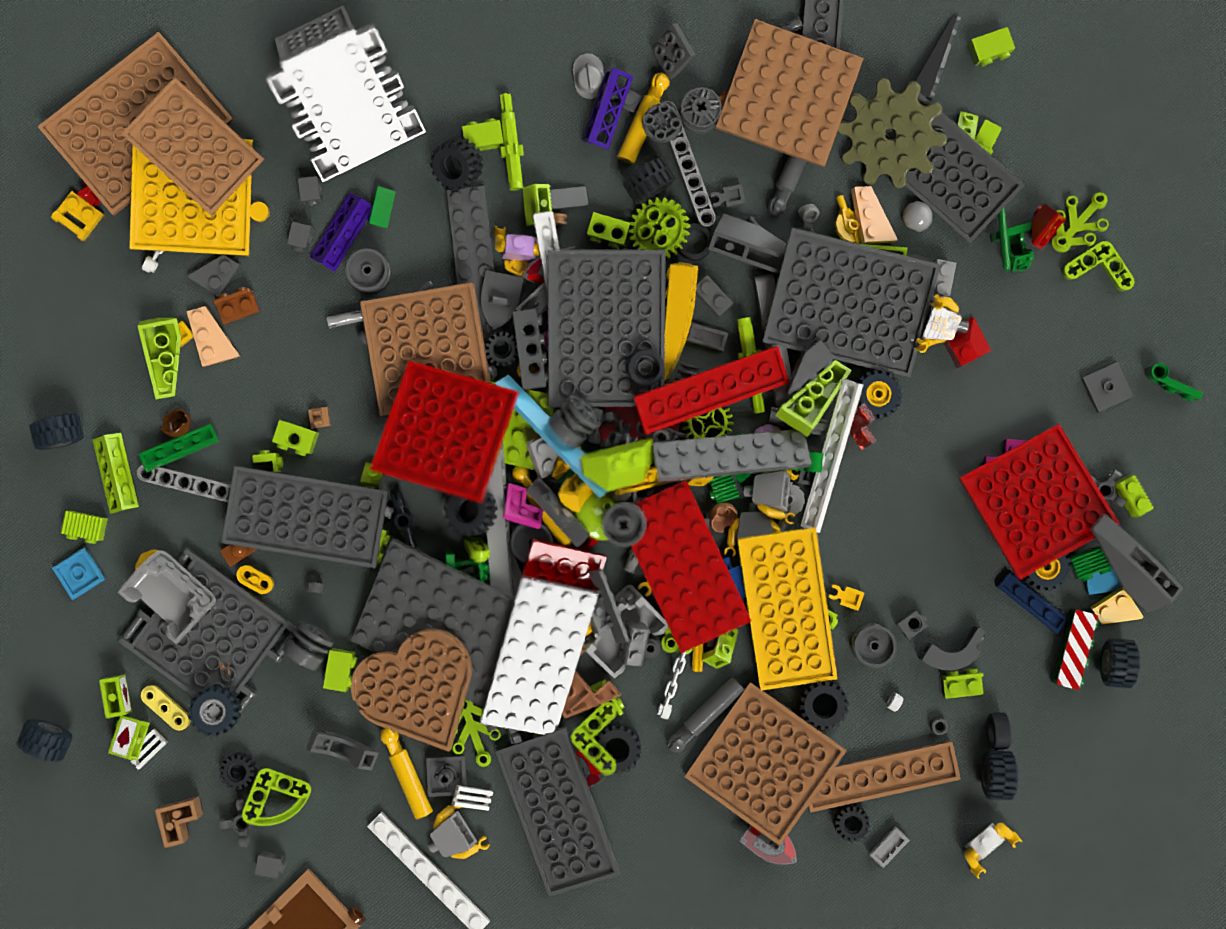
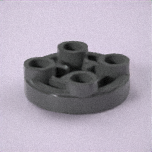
(662, 123)

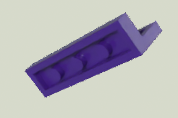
(601, 104)
(344, 232)

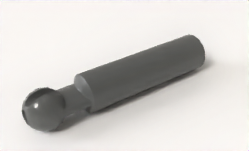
(786, 185)
(705, 715)

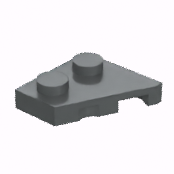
(216, 274)

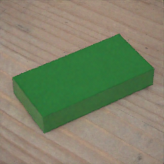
(381, 207)

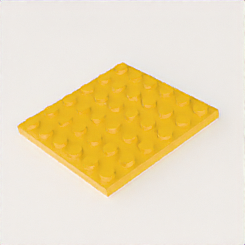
(173, 222)

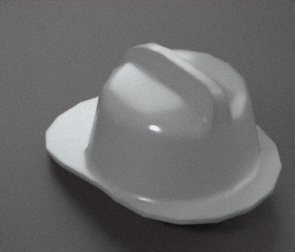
(588, 75)

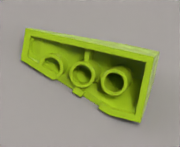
(161, 348)

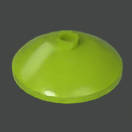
(593, 512)

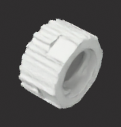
(894, 702)

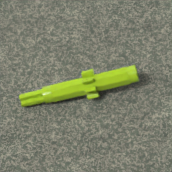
(511, 149)
(748, 348)

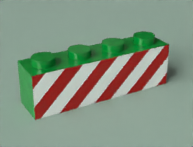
(1075, 649)

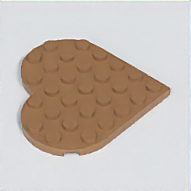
(416, 689)

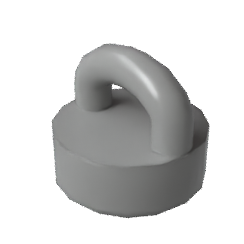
(808, 213)

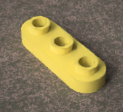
(173, 712)

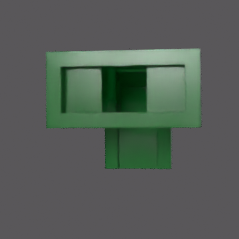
(1016, 235)
(480, 569)

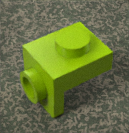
(265, 456)
(370, 478)

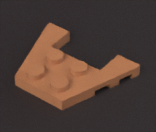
(583, 698)

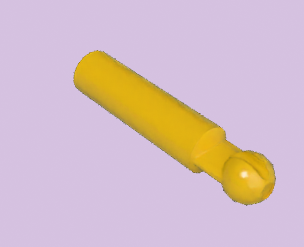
(636, 135)
(522, 476)
(406, 774)

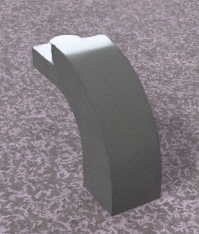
(957, 658)
(344, 748)

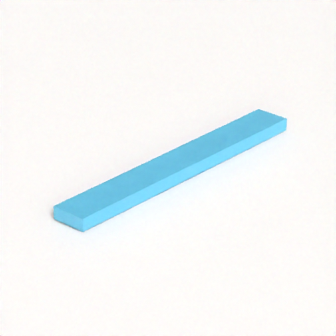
(539, 422)

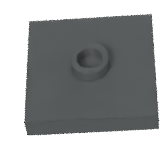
(1107, 387)

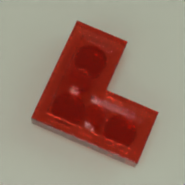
(859, 430)

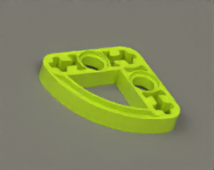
(273, 784)

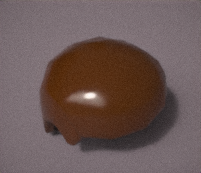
(176, 423)

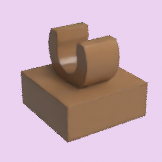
(319, 417)

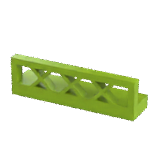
(116, 472)

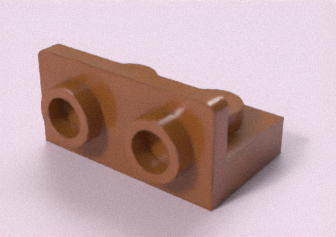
(236, 305)

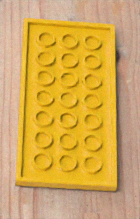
(787, 608)

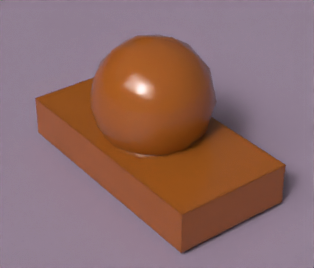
(234, 553)

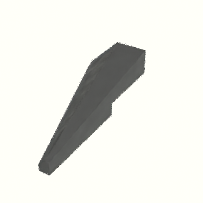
(932, 70)

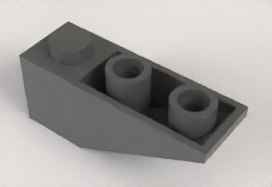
(811, 360)

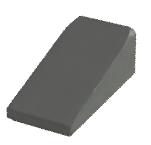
(568, 198)

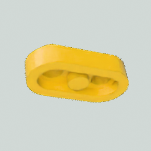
(255, 579)

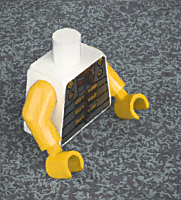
(985, 843)

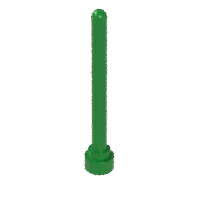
(1004, 240)

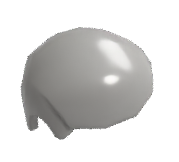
(917, 216)

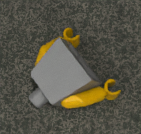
(772, 493)
(453, 835)

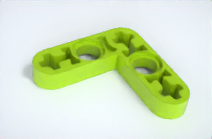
(1104, 260)
(590, 734)

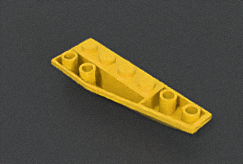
(678, 311)

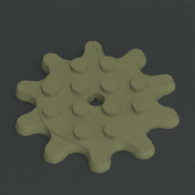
(912, 129)

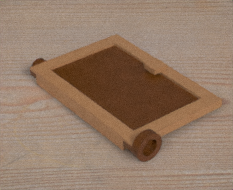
(309, 906)

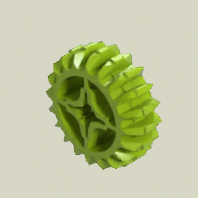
(723, 428)

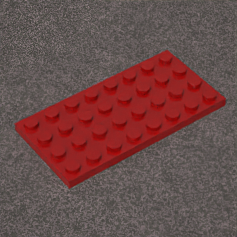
(687, 569)

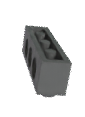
(521, 320)

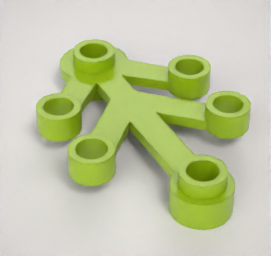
(1079, 224)
(471, 728)

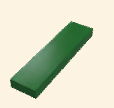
(178, 447)

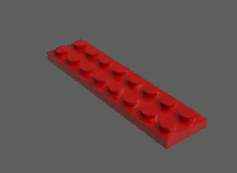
(711, 389)

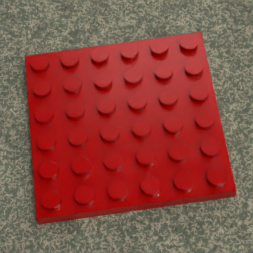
(445, 431)
(1037, 501)

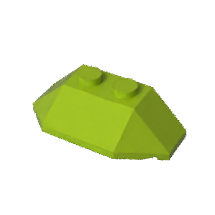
(619, 465)

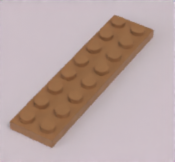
(887, 775)

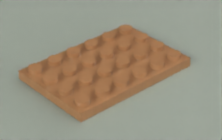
(192, 146)

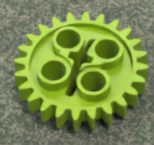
(644, 222)

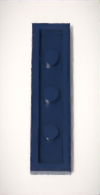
(1032, 602)

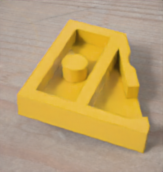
(1116, 608)

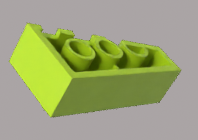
(811, 402)

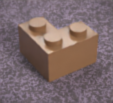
(173, 820)

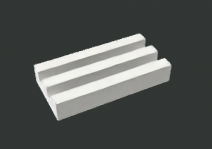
(158, 737)
(486, 800)

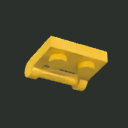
(82, 211)

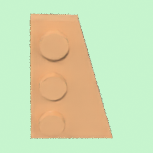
(872, 220)
(209, 338)

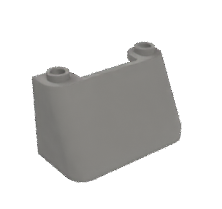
(170, 593)
(632, 608)

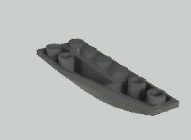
(748, 243)
(1135, 567)

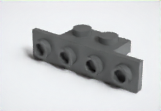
(558, 512)
(605, 612)

